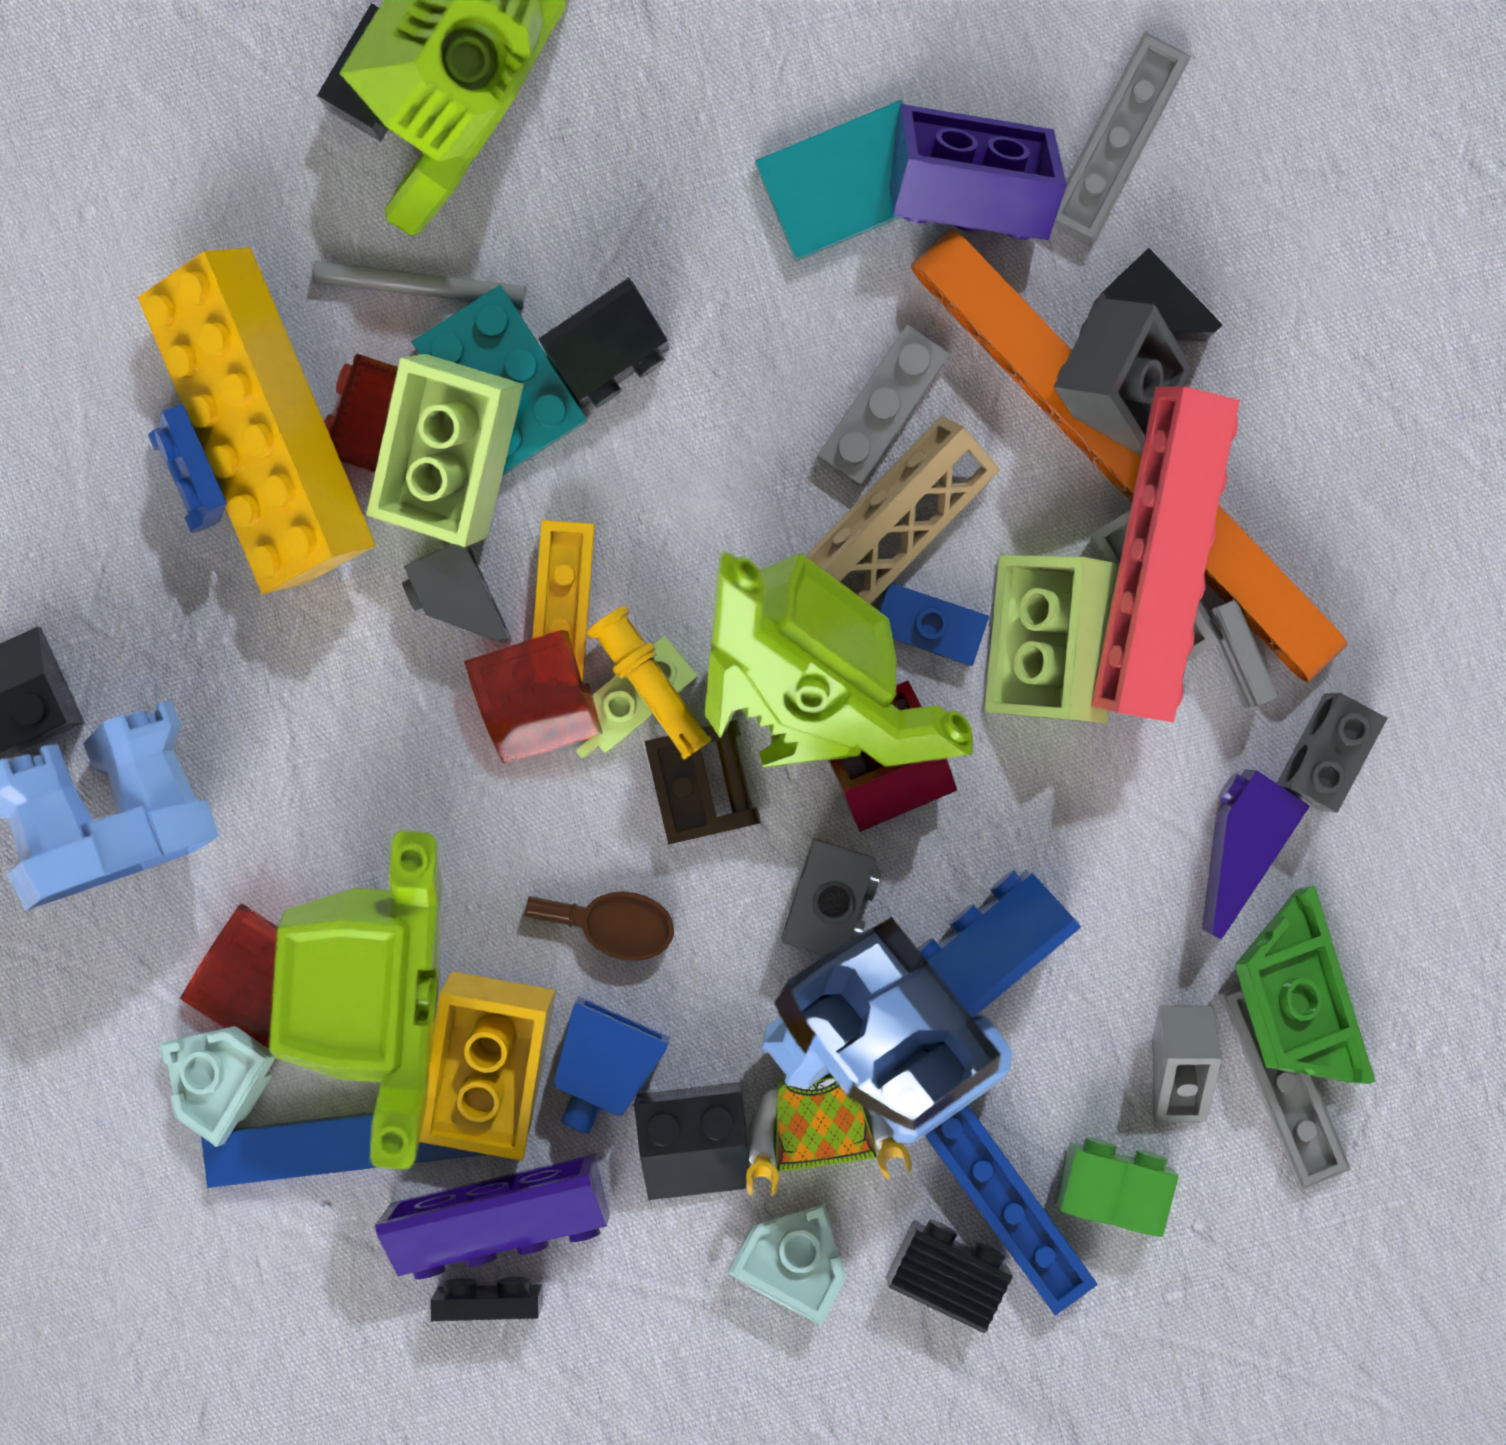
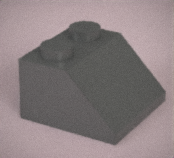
(1115, 369)

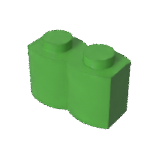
(1117, 1187)

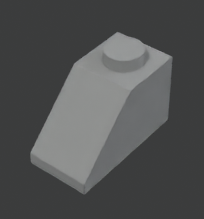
(1184, 1063)

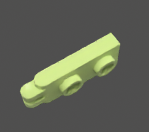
(622, 707)

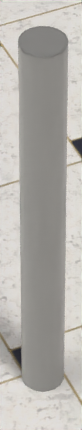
(411, 282)

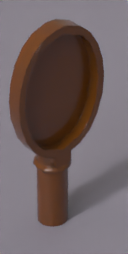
(614, 923)

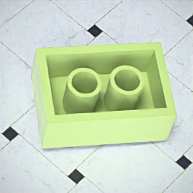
(444, 449)

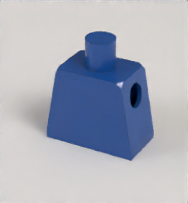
(604, 1062)

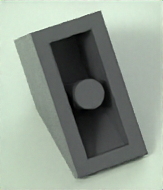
(455, 591)

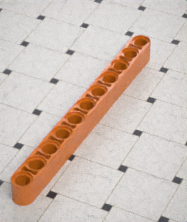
(1032, 358)

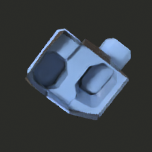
(869, 1018)

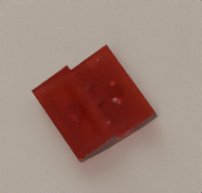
(533, 697)
(238, 976)

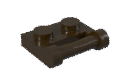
(686, 792)

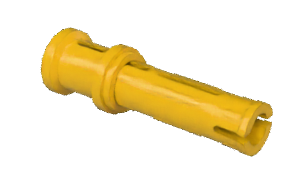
(636, 661)

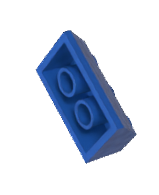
(999, 940)

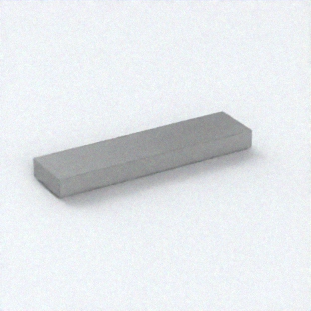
(1119, 137)
(1291, 1103)

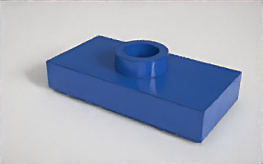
(933, 624)

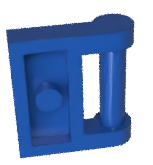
(189, 469)

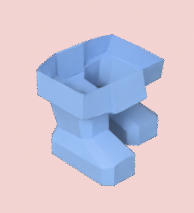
(62, 844)

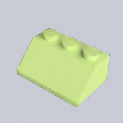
(1049, 636)

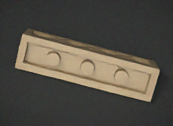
(896, 498)

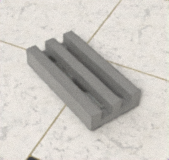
(1242, 656)

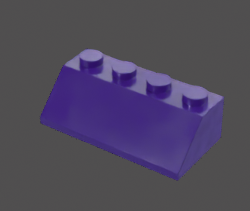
(494, 1217)

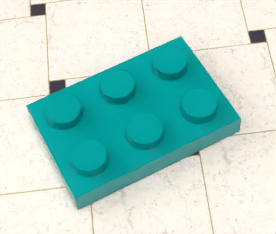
(497, 341)

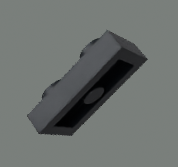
(465, 1301)

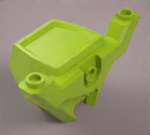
(443, 84)
(815, 670)
(363, 991)

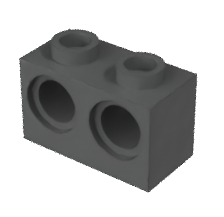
(1331, 751)

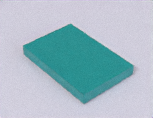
(833, 182)

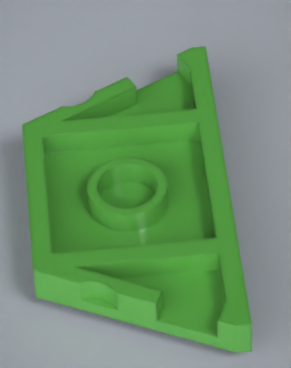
(1302, 997)

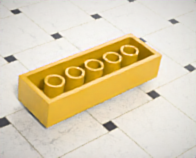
(256, 419)

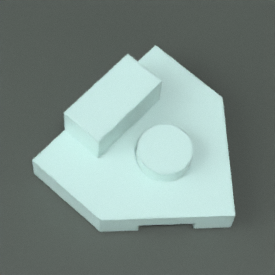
(216, 1079)
(793, 1262)

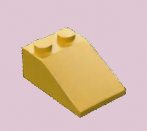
(486, 1064)

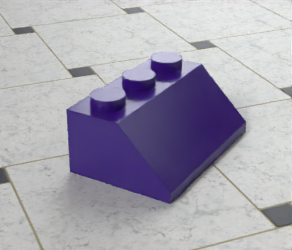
(976, 173)

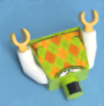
(816, 1129)

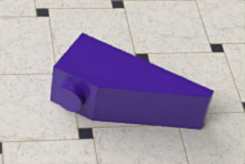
(1246, 840)

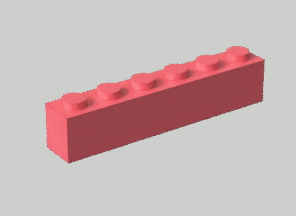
(1165, 552)

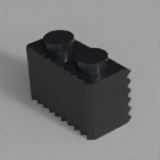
(949, 1274)

